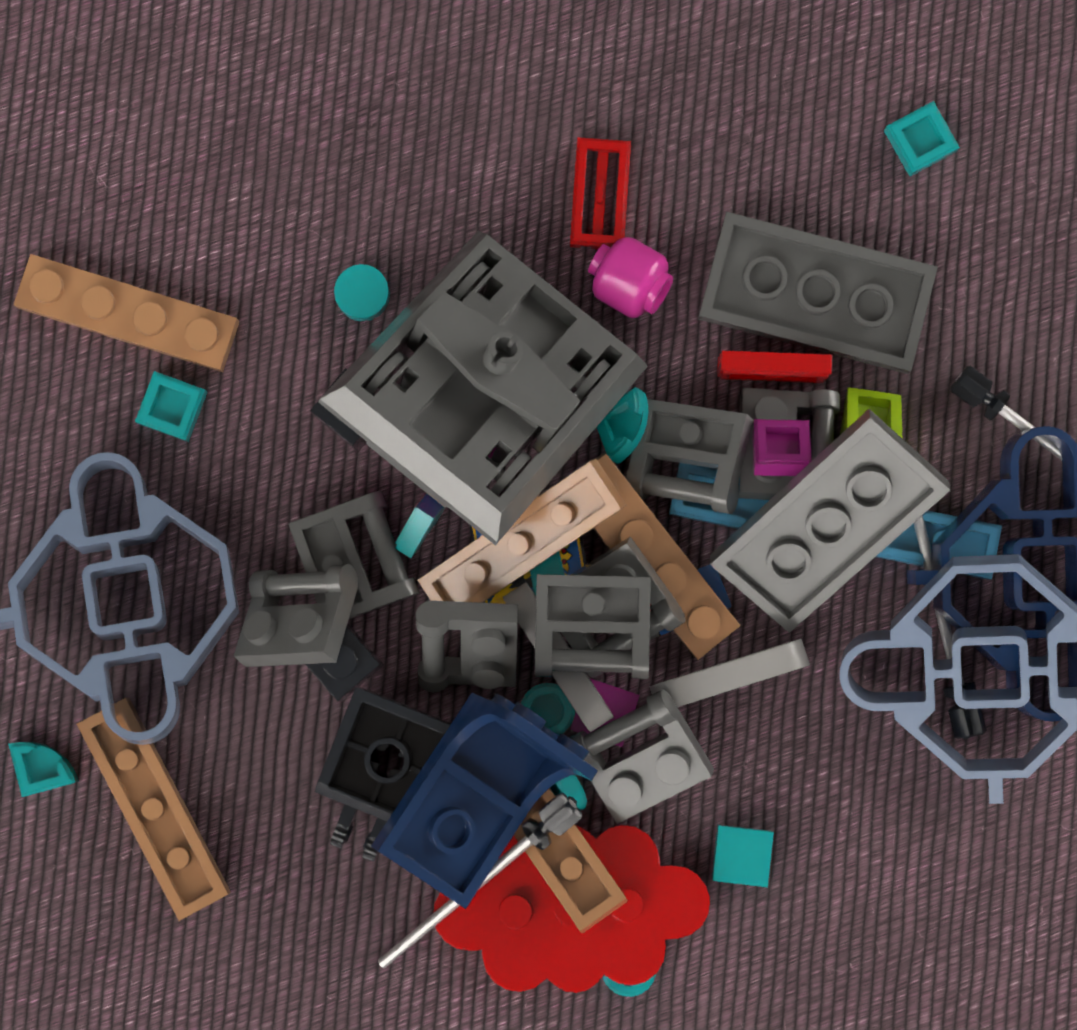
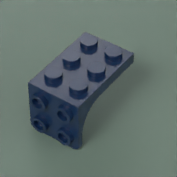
(476, 794)

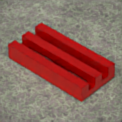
(603, 147)
(774, 366)

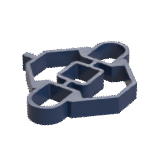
(1004, 500)

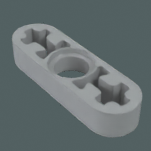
(735, 673)
(575, 685)

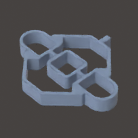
(73, 529)
(915, 707)

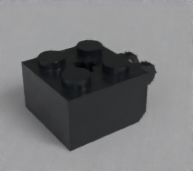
(353, 773)

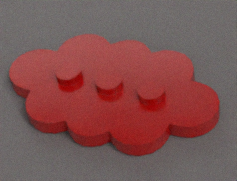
(533, 938)

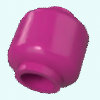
(630, 277)

